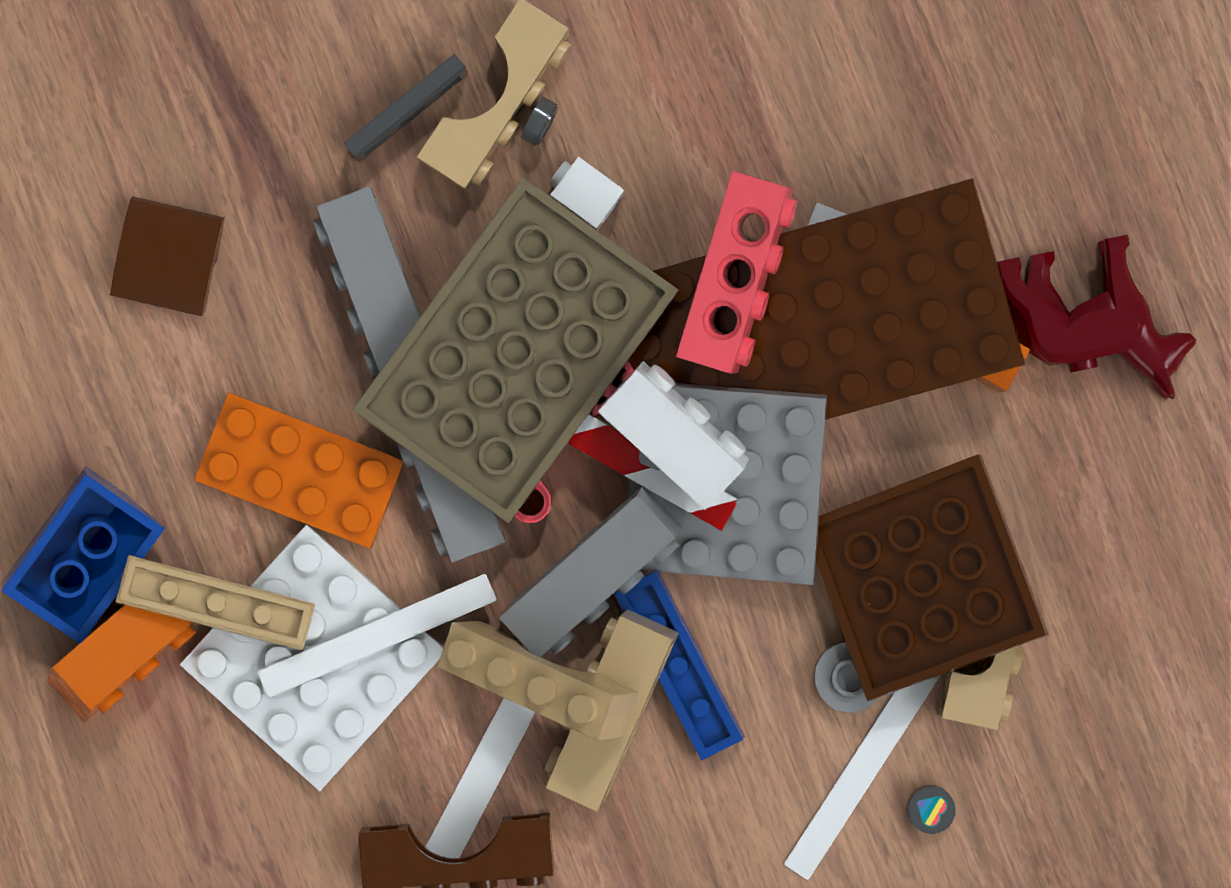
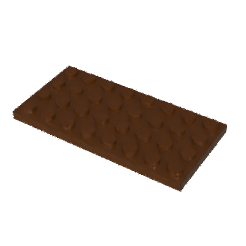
(863, 307)

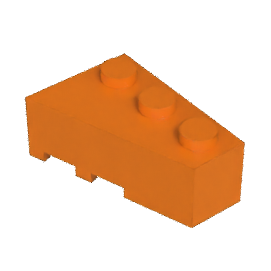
(113, 656)

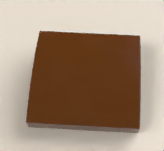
(167, 256)

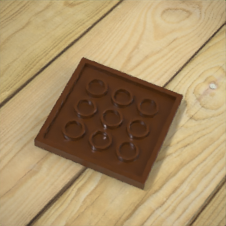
(926, 578)

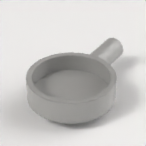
(838, 680)

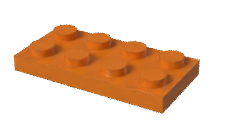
(299, 470)

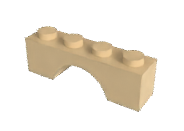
(463, 147)
(565, 695)

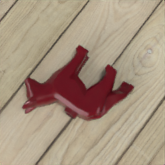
(1103, 326)

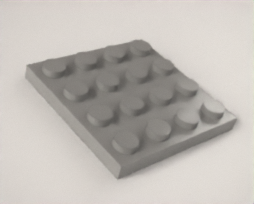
(778, 492)

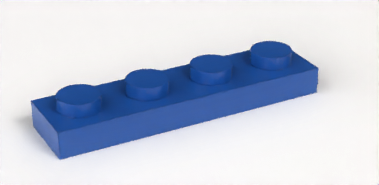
(686, 673)

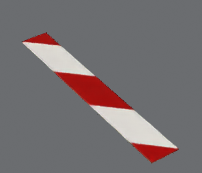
(621, 455)

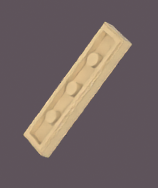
(215, 603)

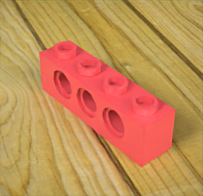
(701, 338)

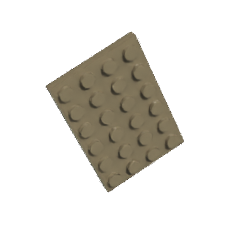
(515, 350)

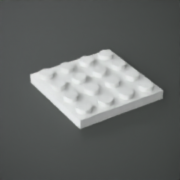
(332, 715)

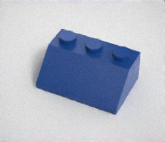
(81, 555)

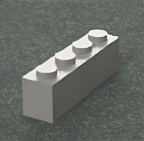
(591, 572)

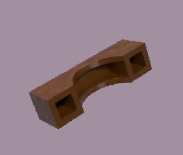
(397, 859)

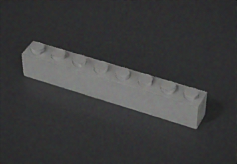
(386, 314)

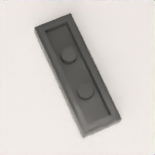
(406, 108)

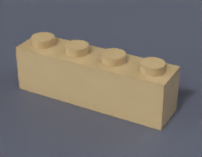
(634, 659)

